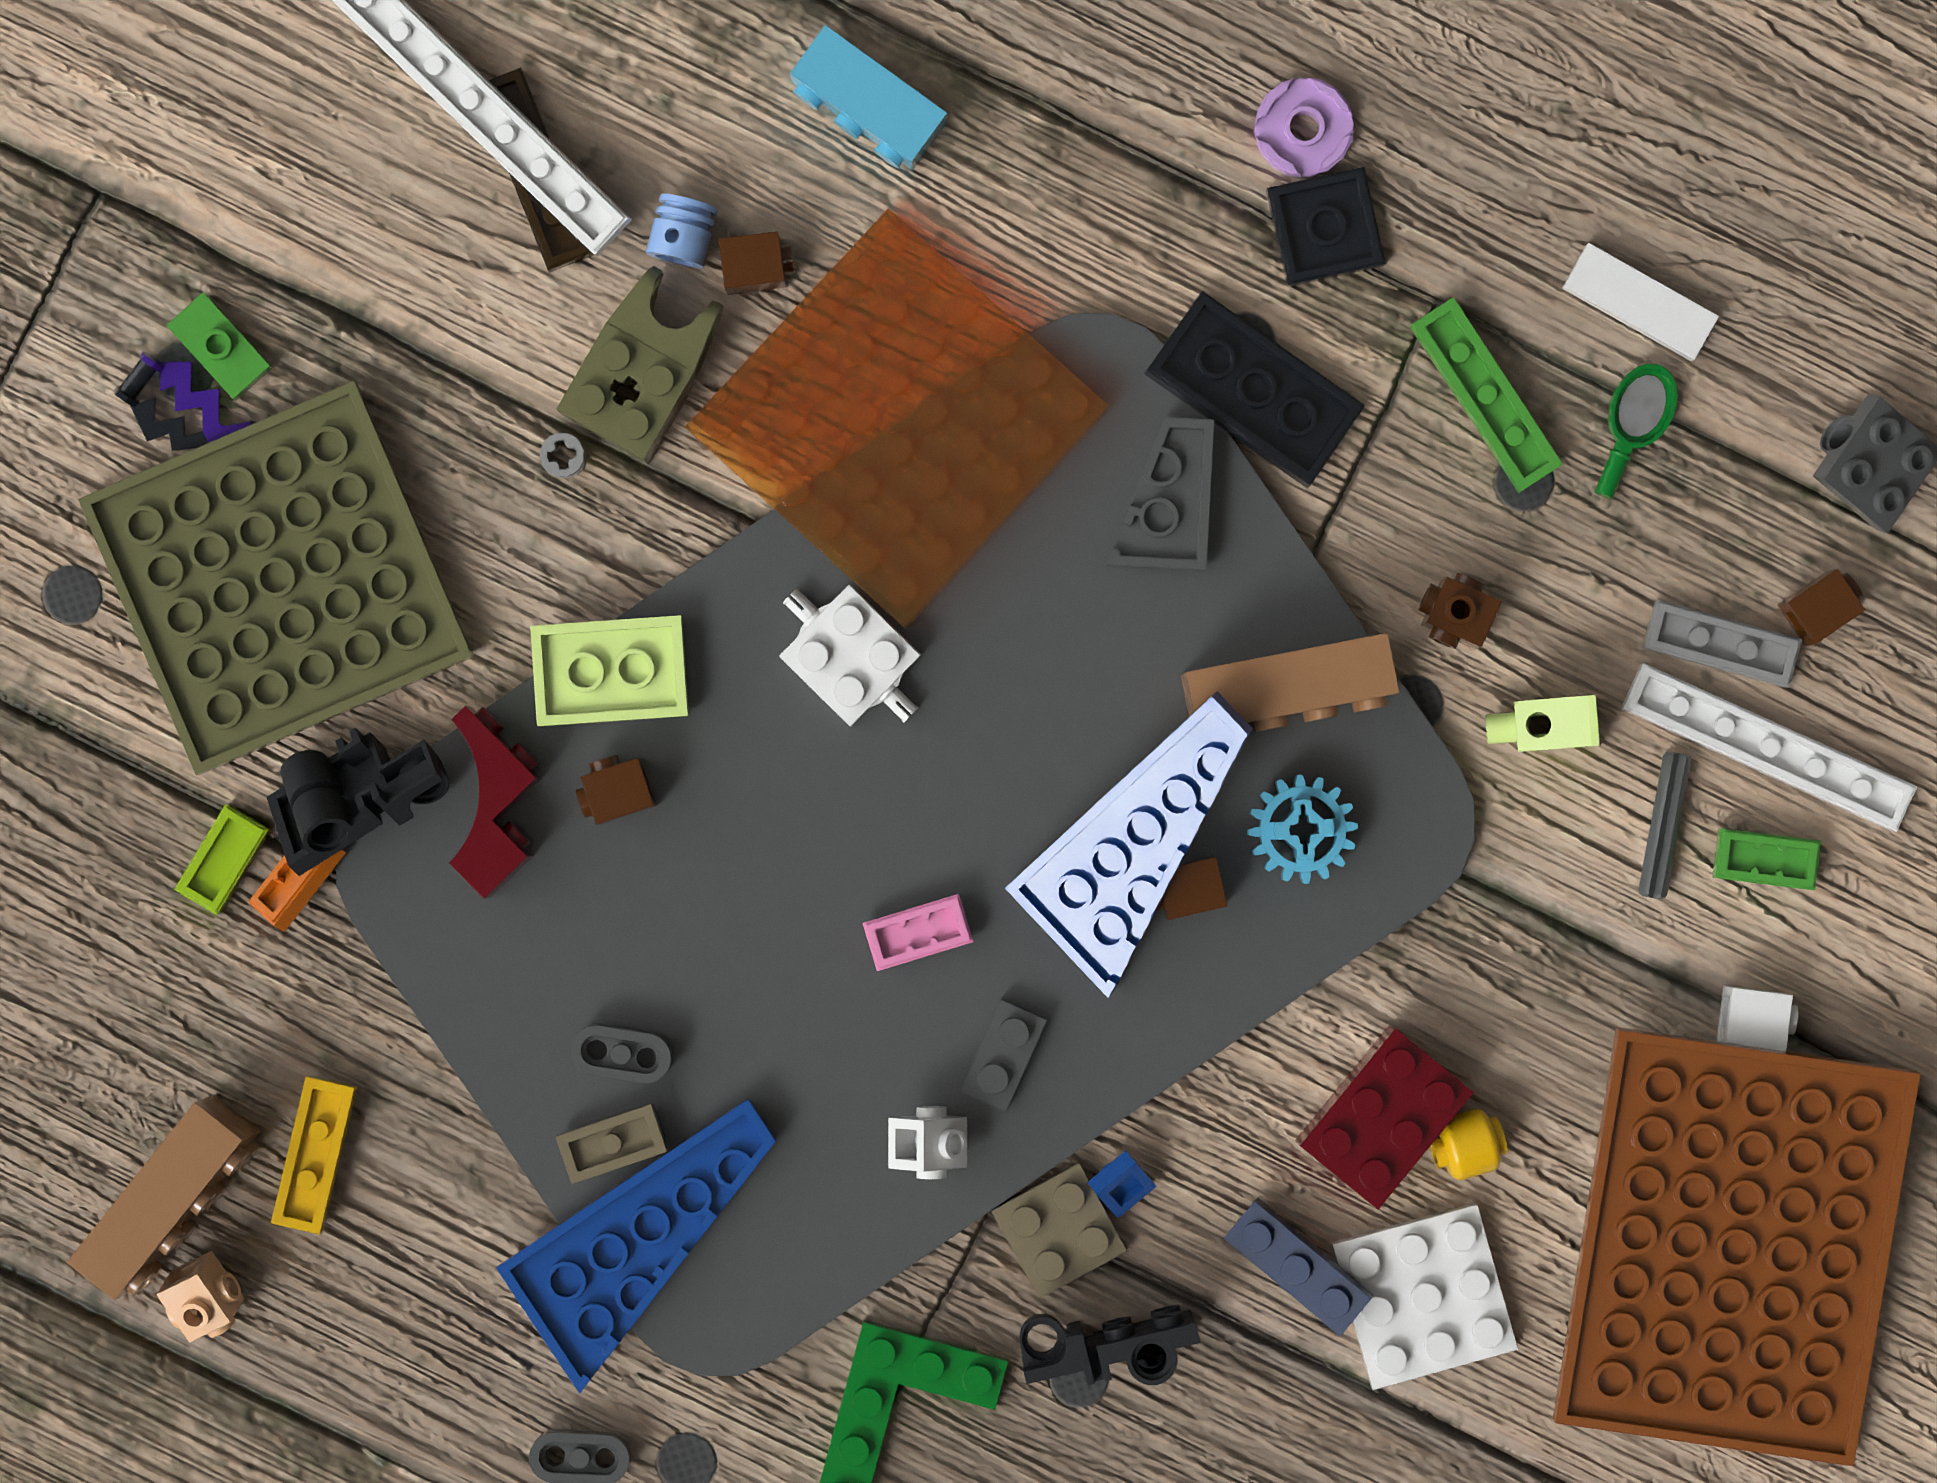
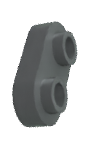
(622, 1054)
(580, 1457)

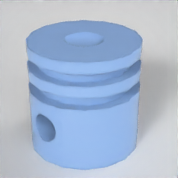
(681, 231)

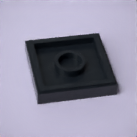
(1325, 227)

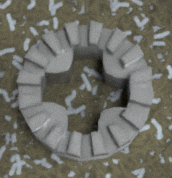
(550, 446)

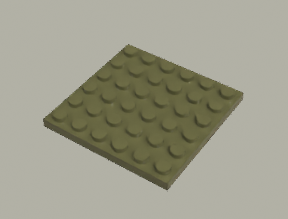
(276, 578)

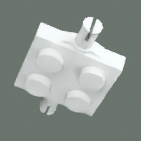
(850, 655)

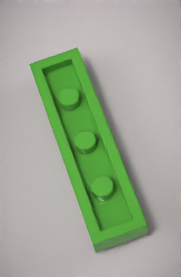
(1486, 395)

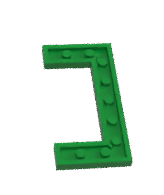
(892, 1358)

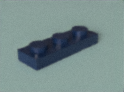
(1299, 1266)

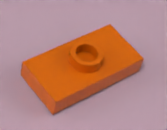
(286, 893)

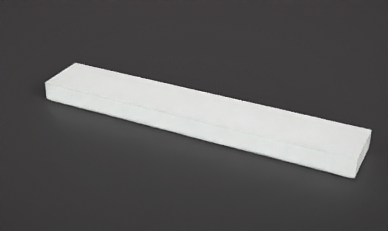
(1768, 747)

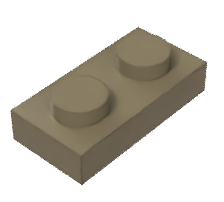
(611, 1143)

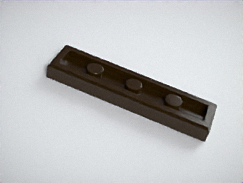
(554, 240)

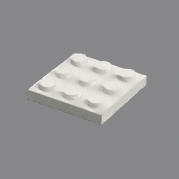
(1432, 1296)

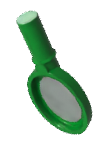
(1636, 418)

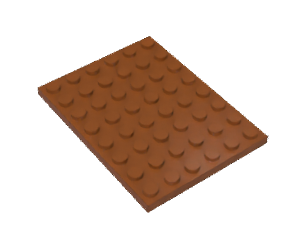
(1735, 1246)

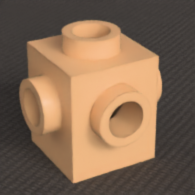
(201, 1297)

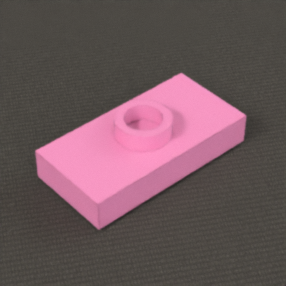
(917, 932)

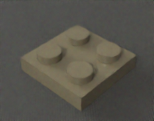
(1058, 1230)

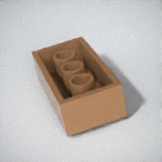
(1300, 682)
(164, 1197)

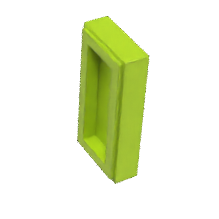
(222, 859)

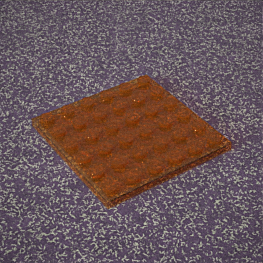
(897, 418)

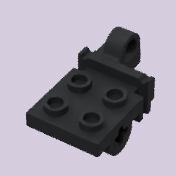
(341, 797)
(1115, 1343)

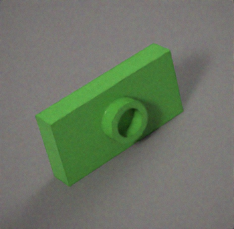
(219, 346)
(1766, 859)

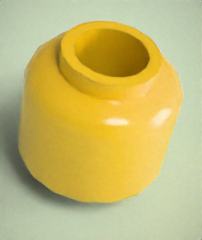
(1470, 1145)

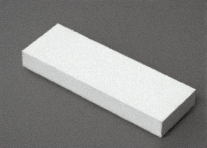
(1640, 302)

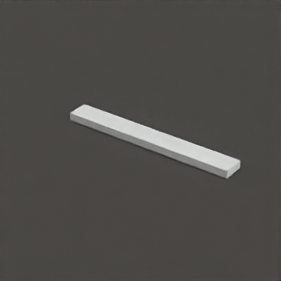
(490, 119)

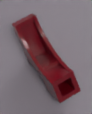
(505, 775)

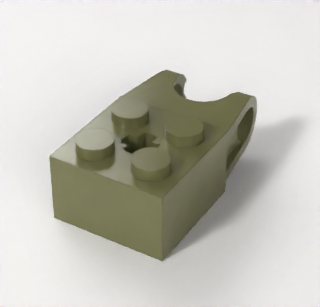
(642, 352)

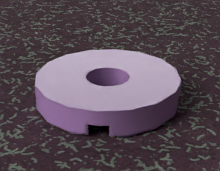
(1282, 148)

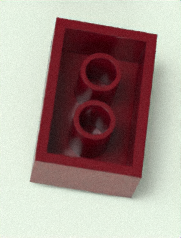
(1384, 1116)

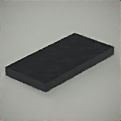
(1254, 389)

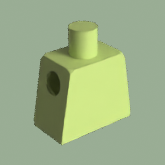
(1572, 724)

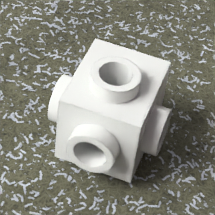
(927, 1142)

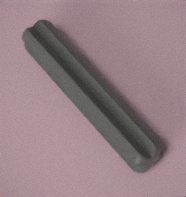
(1665, 825)

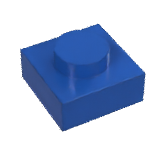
(1121, 1184)

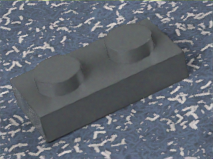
(1003, 1055)

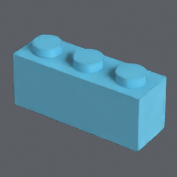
(867, 99)

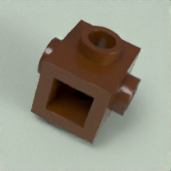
(1477, 612)

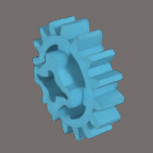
(1301, 802)

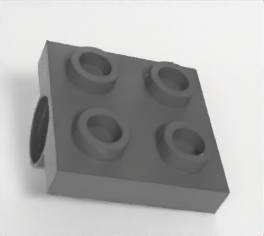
(1875, 461)

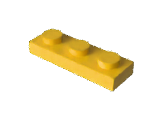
(314, 1154)

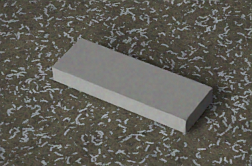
(1722, 643)

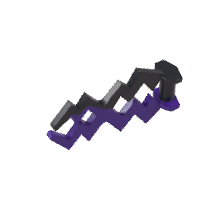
(178, 375)

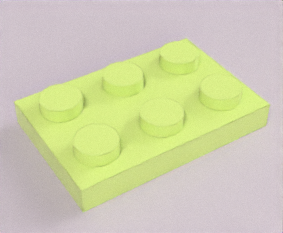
(609, 670)

